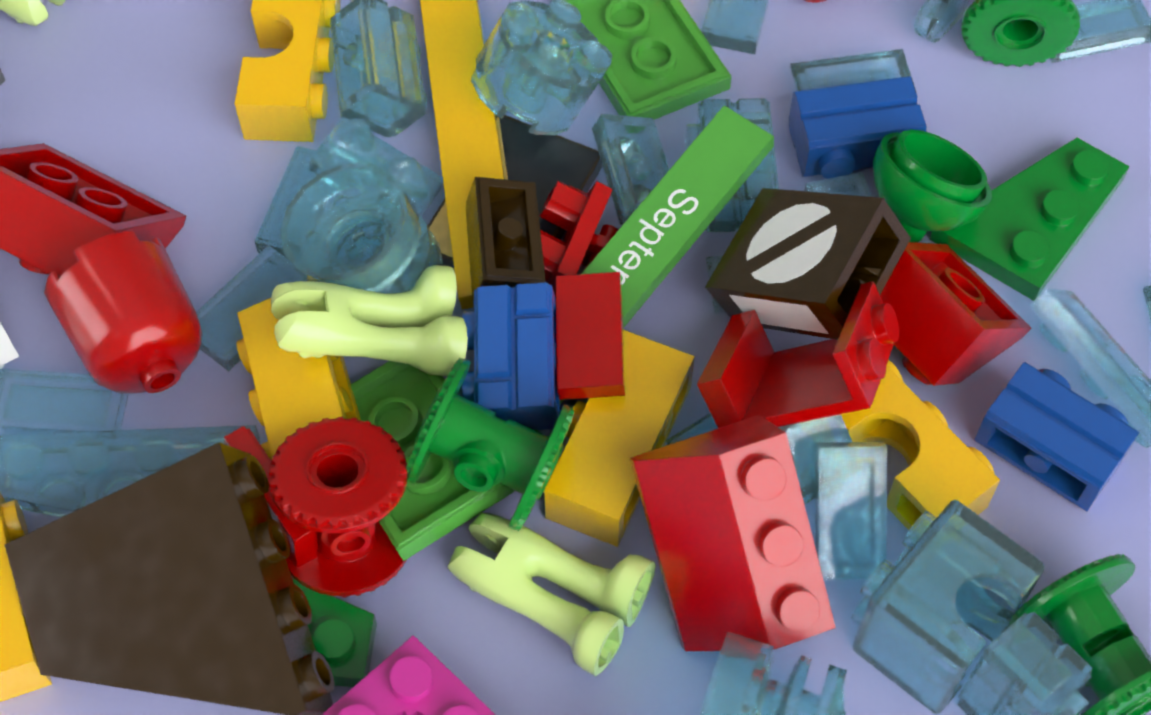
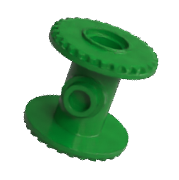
(1020, 30)
(487, 447)
(1095, 628)

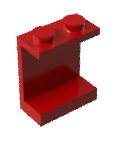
(803, 381)

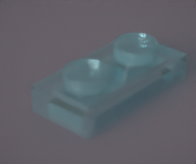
(630, 159)

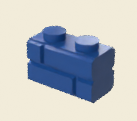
(843, 124)
(514, 353)
(1056, 434)

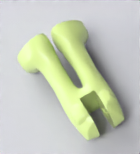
(361, 323)
(526, 555)

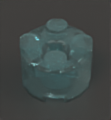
(540, 65)

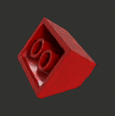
(60, 204)
(733, 537)

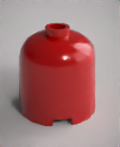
(126, 314)

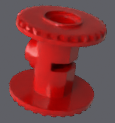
(340, 483)

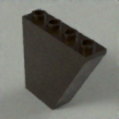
(175, 591)

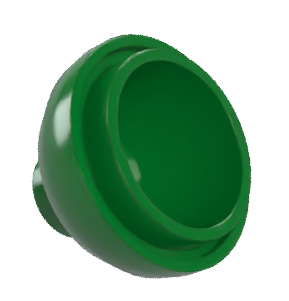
(929, 182)

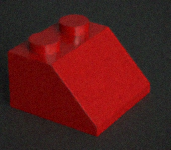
(947, 315)

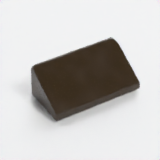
(503, 233)

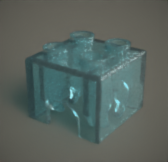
(944, 583)

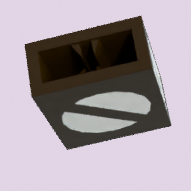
(806, 258)

